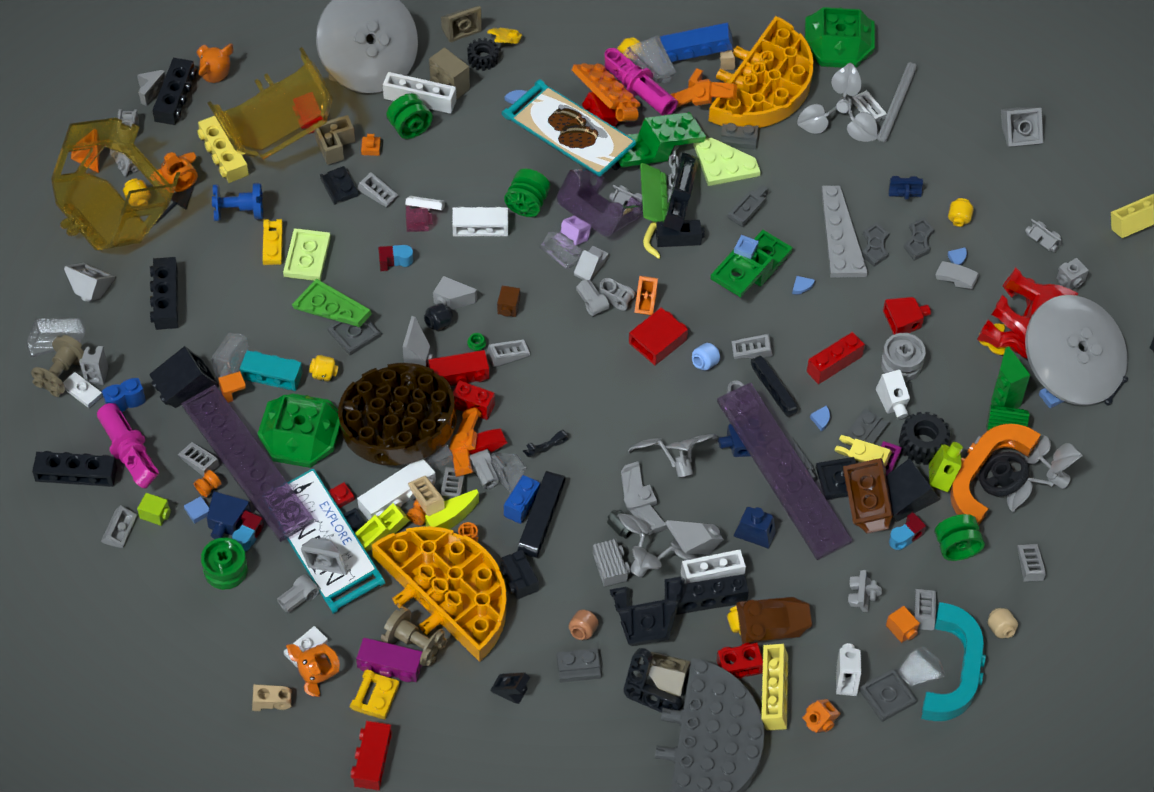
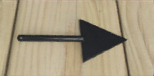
(180, 198)

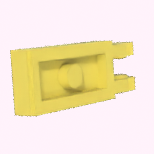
(862, 450)

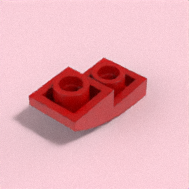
(489, 439)

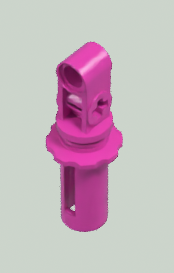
(639, 82)
(127, 445)

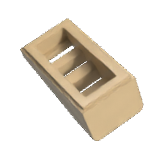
(727, 60)
(431, 505)

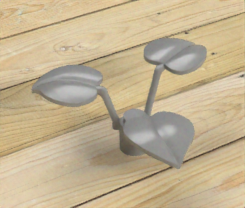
(848, 82)
(1062, 458)
(683, 461)
(643, 559)

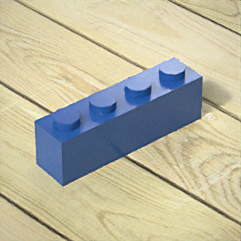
(698, 42)

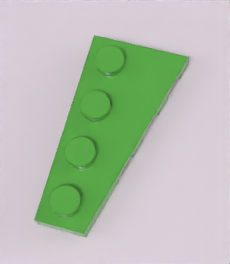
(331, 304)

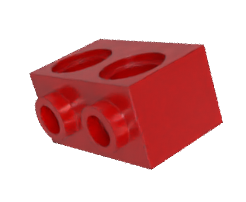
(471, 396)
(741, 666)

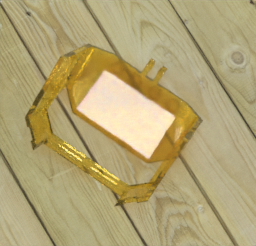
(277, 111)
(92, 202)

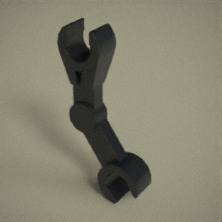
(559, 438)

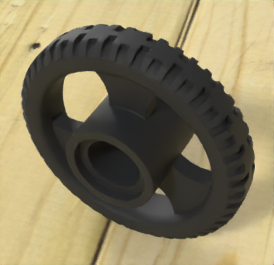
(1003, 474)

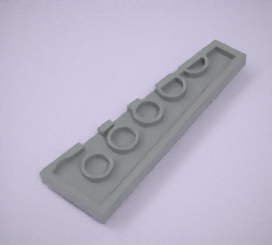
(842, 244)

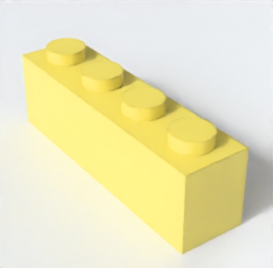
(1133, 217)

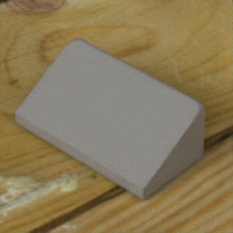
(119, 527)

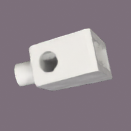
(893, 393)
(848, 662)

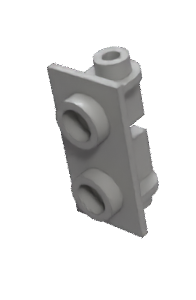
(123, 162)
(622, 195)
(1039, 230)

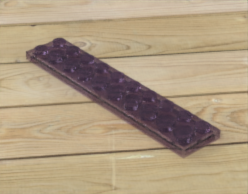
(248, 463)
(784, 471)

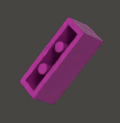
(389, 660)

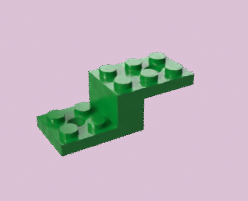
(659, 136)
(752, 270)

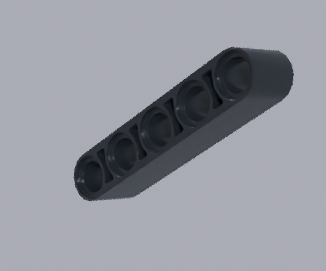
(541, 514)

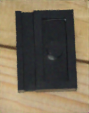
(339, 185)

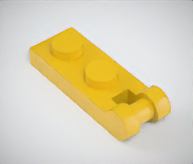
(272, 242)

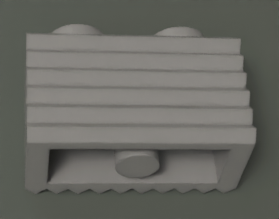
(610, 562)

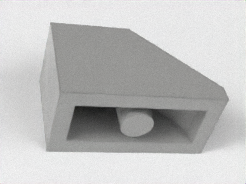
(454, 293)

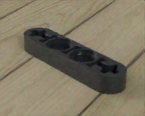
(773, 386)

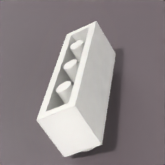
(433, 94)
(394, 489)

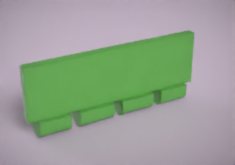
(653, 193)

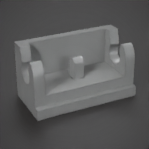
(94, 366)

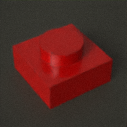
(341, 495)

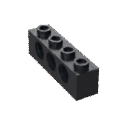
(174, 91)
(164, 293)
(65, 473)
(712, 594)

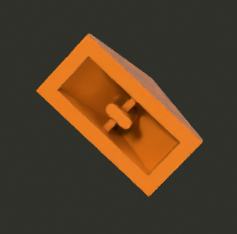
(646, 295)

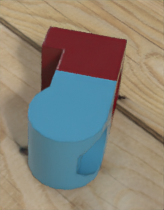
(395, 256)
(249, 530)
(908, 533)

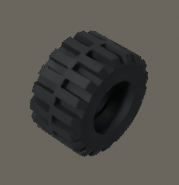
(923, 425)

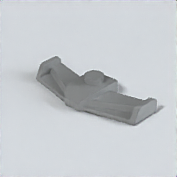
(640, 498)

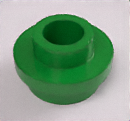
(476, 337)

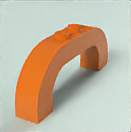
(1005, 435)

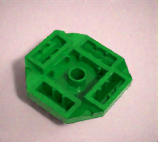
(840, 36)
(296, 443)

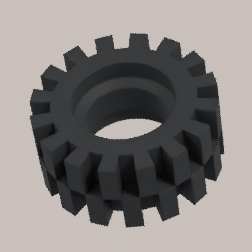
(482, 61)

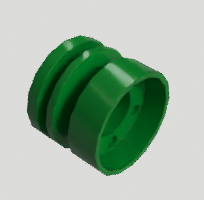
(527, 192)

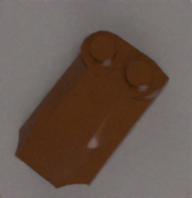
(868, 495)
(773, 619)

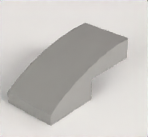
(960, 275)

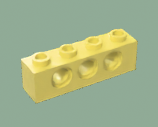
(230, 161)
(775, 687)

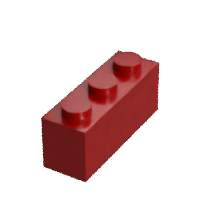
(835, 358)
(462, 367)
(371, 755)

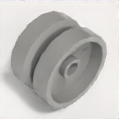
(903, 353)

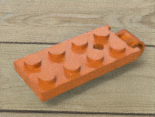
(608, 90)

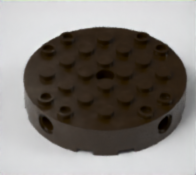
(397, 414)

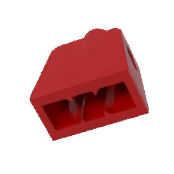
(905, 314)

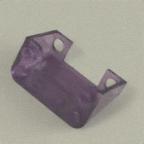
(584, 202)

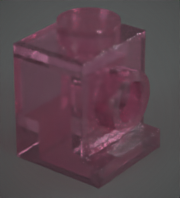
(417, 219)

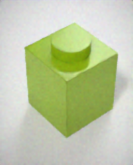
(154, 509)

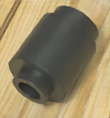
(615, 523)

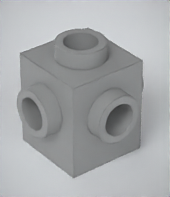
(1072, 274)

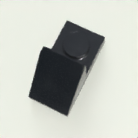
(511, 686)

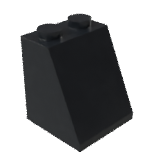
(182, 377)
(909, 490)

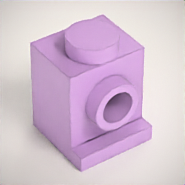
(575, 229)

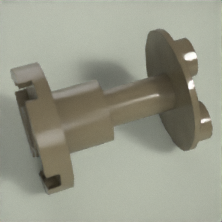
(67, 353)
(401, 629)

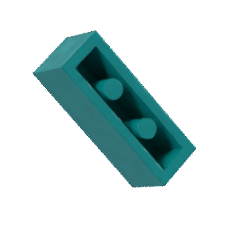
(271, 370)

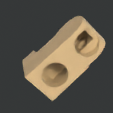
(271, 697)

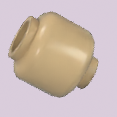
(1002, 623)

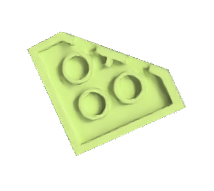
(724, 163)

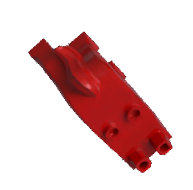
(1035, 296)

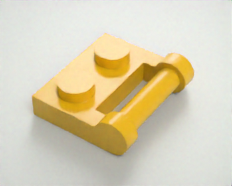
(381, 696)

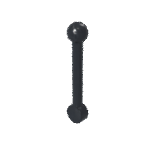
(1108, 401)

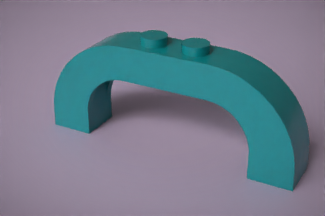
(960, 623)

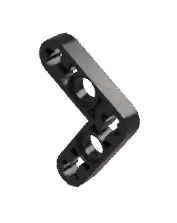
(640, 685)

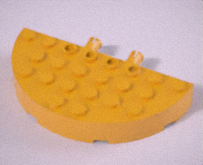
(769, 80)
(451, 580)

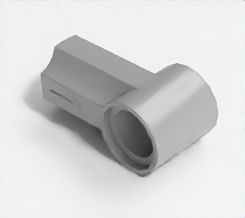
(593, 299)
(482, 466)
(302, 590)

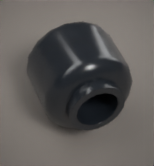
(438, 316)

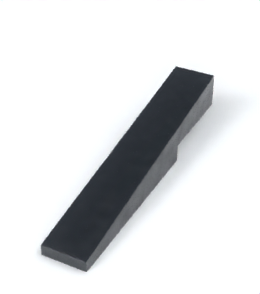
(681, 192)

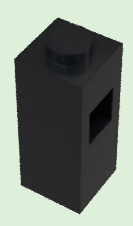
(689, 235)

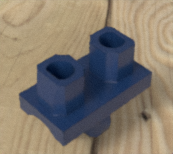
(905, 187)

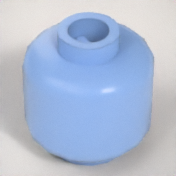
(705, 356)

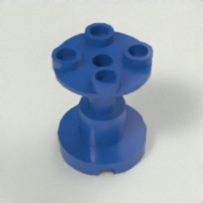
(245, 201)

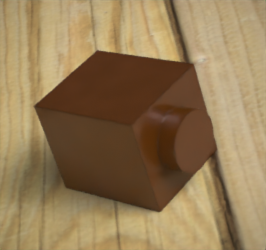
(508, 301)

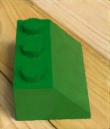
(1010, 381)

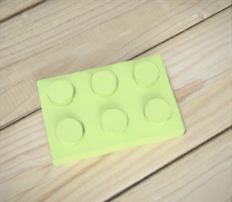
(307, 254)

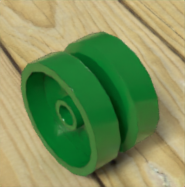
(409, 116)
(959, 537)
(224, 563)

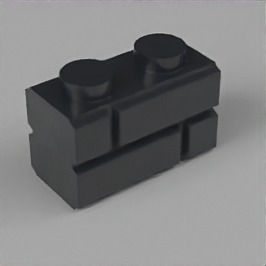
(519, 574)

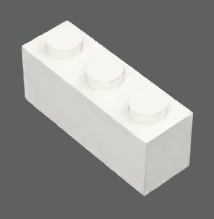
(480, 221)
(713, 567)

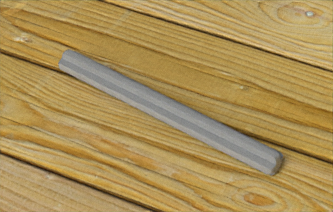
(896, 102)

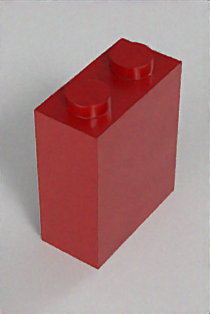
(658, 336)

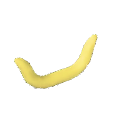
(649, 233)

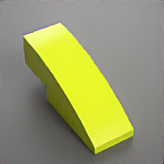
(455, 511)
(380, 526)

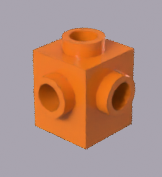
(821, 716)

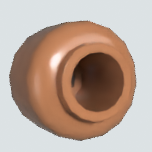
(583, 624)

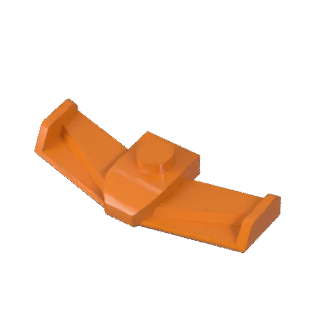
(703, 92)
(464, 441)

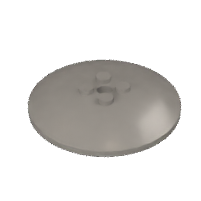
(344, 47)
(1055, 353)

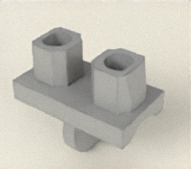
(866, 590)

